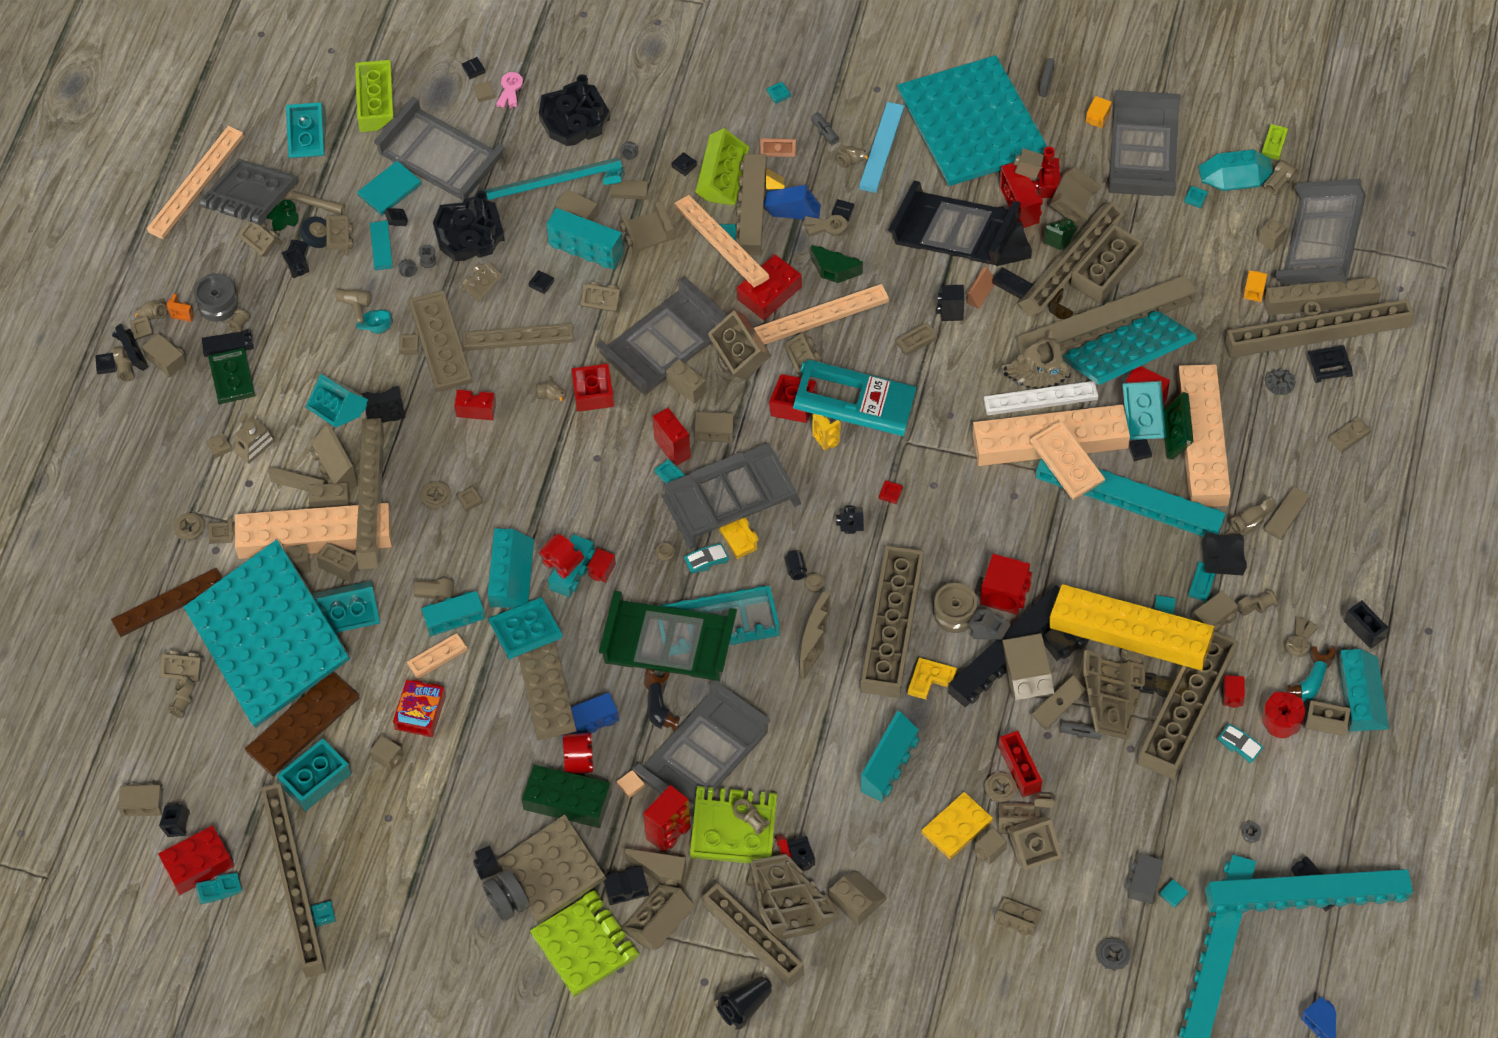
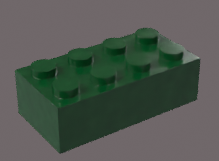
(567, 794)

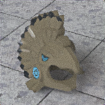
(1039, 365)

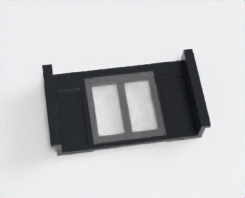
(953, 226)

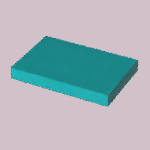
(389, 188)
(1144, 409)

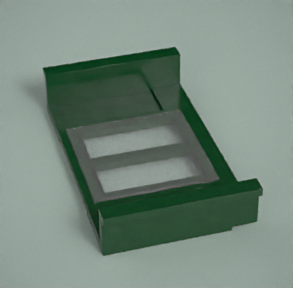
(666, 638)

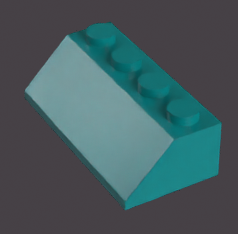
(335, 401)
(510, 569)
(349, 606)
(1363, 690)
(889, 757)

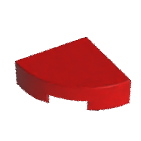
(782, 843)

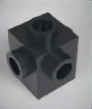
(856, 522)

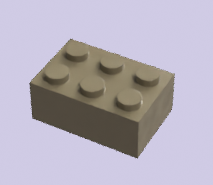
(739, 345)

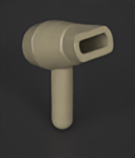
(357, 298)

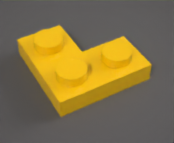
(928, 673)

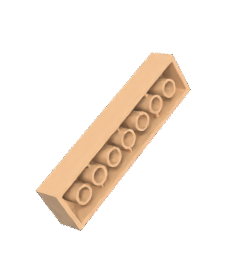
(1009, 438)
(1207, 454)
(303, 527)

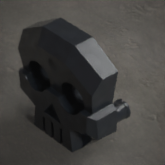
(583, 108)
(480, 226)

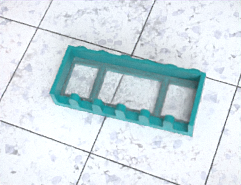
(755, 612)

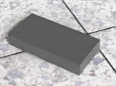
(1046, 79)

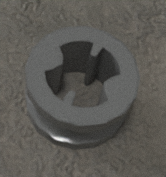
(1256, 828)

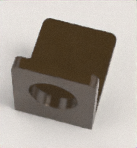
(1057, 309)

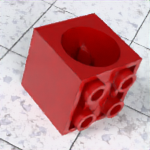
(1006, 584)

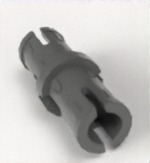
(825, 128)
(1067, 728)

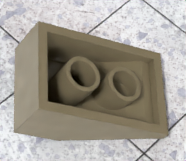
(1027, 667)

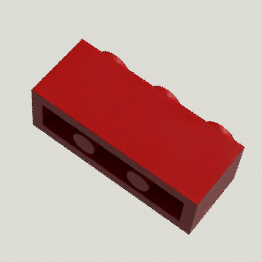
(1020, 763)

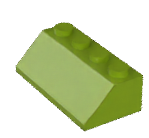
(374, 94)
(721, 168)

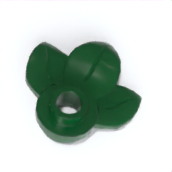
(282, 217)

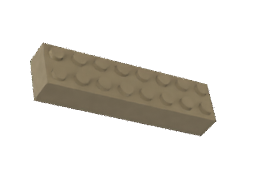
(892, 622)
(1186, 709)

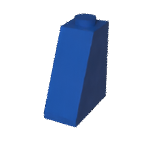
(792, 203)

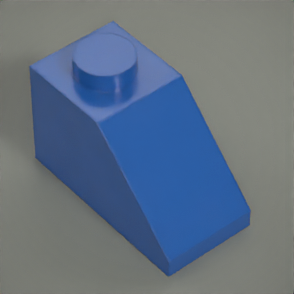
(1321, 1018)

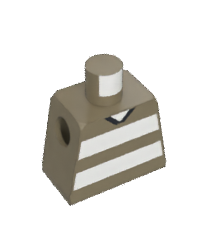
(252, 440)

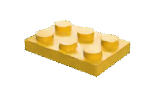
(957, 825)

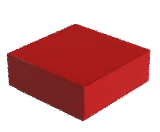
(890, 492)

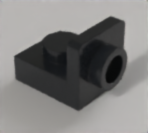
(295, 261)

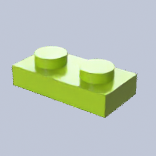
(1274, 141)

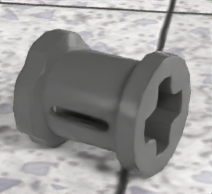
(427, 256)

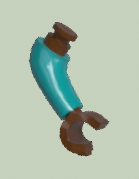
(1311, 685)

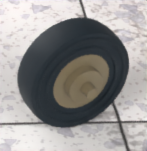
(314, 232)

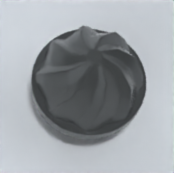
(629, 150)
(407, 268)

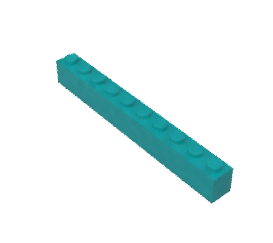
(1149, 502)
(1308, 891)
(1215, 960)

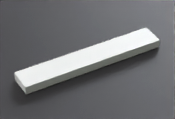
(1040, 398)

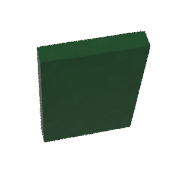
(231, 376)
(1178, 426)

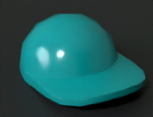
(376, 321)

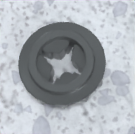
(1282, 387)
(1115, 946)

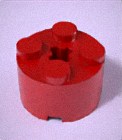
(561, 555)
(1283, 714)
(578, 753)

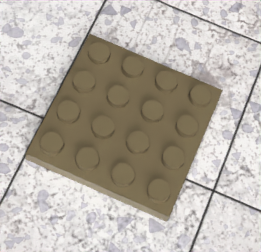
(553, 868)

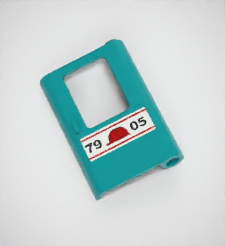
(881, 403)

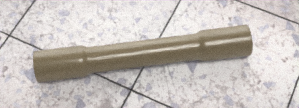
(330, 206)

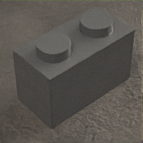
(1145, 878)

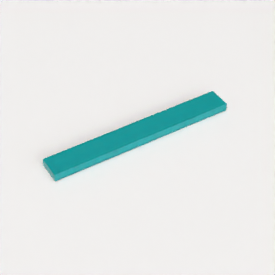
(553, 178)

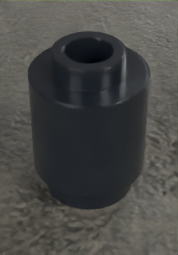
(795, 565)

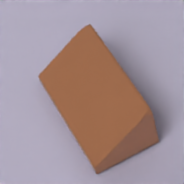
(778, 147)
(980, 288)

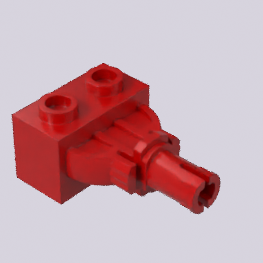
(1049, 174)

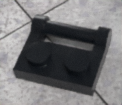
(1329, 358)

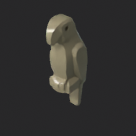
(1251, 518)

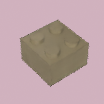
(1035, 842)

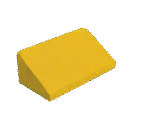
(773, 180)

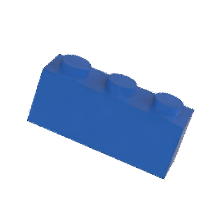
(594, 714)

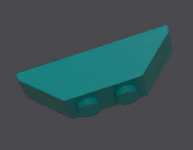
(1236, 170)

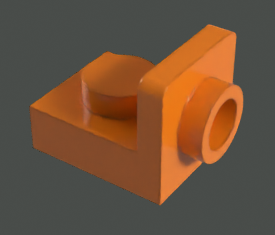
(179, 310)

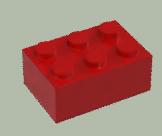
(1021, 189)
(771, 294)
(667, 819)
(195, 860)

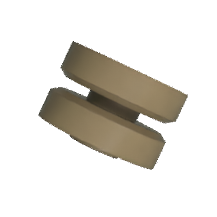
(954, 607)

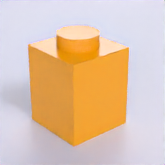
(1098, 112)
(1255, 286)

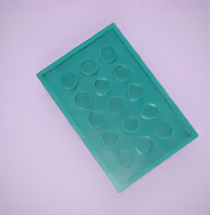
(1129, 347)

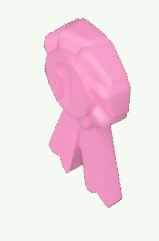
(511, 83)

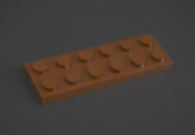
(302, 723)

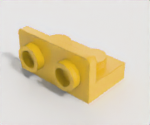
(825, 433)
(739, 537)

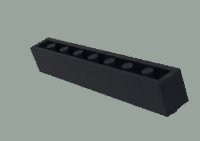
(992, 663)

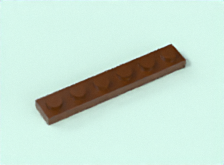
(164, 603)

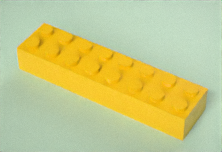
(1132, 627)

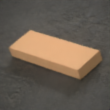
(437, 655)

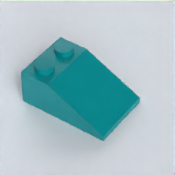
(306, 130)

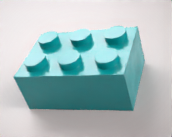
(314, 775)

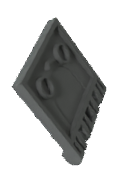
(248, 188)

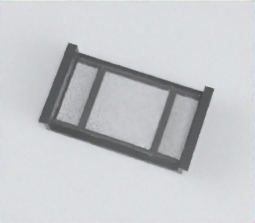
(436, 151)
(1324, 232)

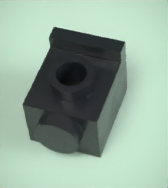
(174, 820)
(800, 847)
(485, 863)

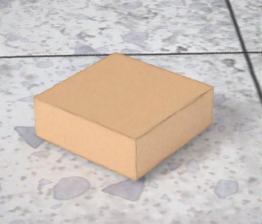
(630, 784)

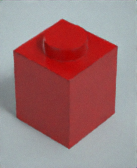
(601, 565)
(1233, 691)

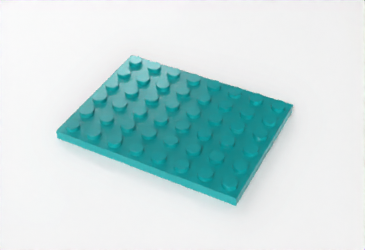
(971, 119)
(266, 633)

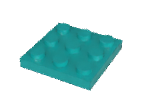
(525, 628)

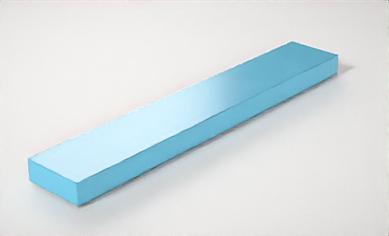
(881, 147)

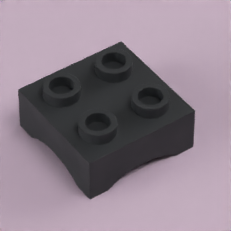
(1016, 247)
(385, 405)
(1224, 554)

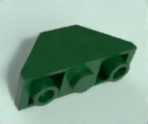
(1060, 233)
(834, 265)

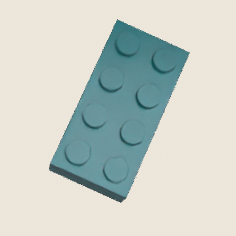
(584, 238)

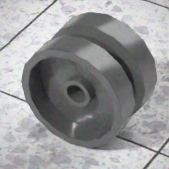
(215, 297)
(505, 895)

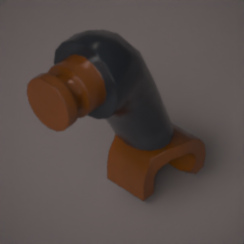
(657, 711)

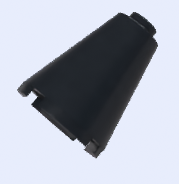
(742, 1001)

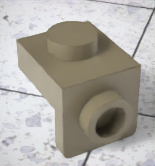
(221, 532)

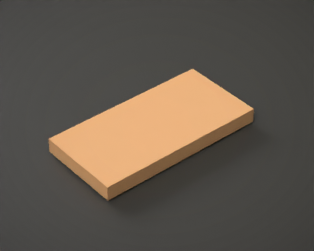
(1067, 460)

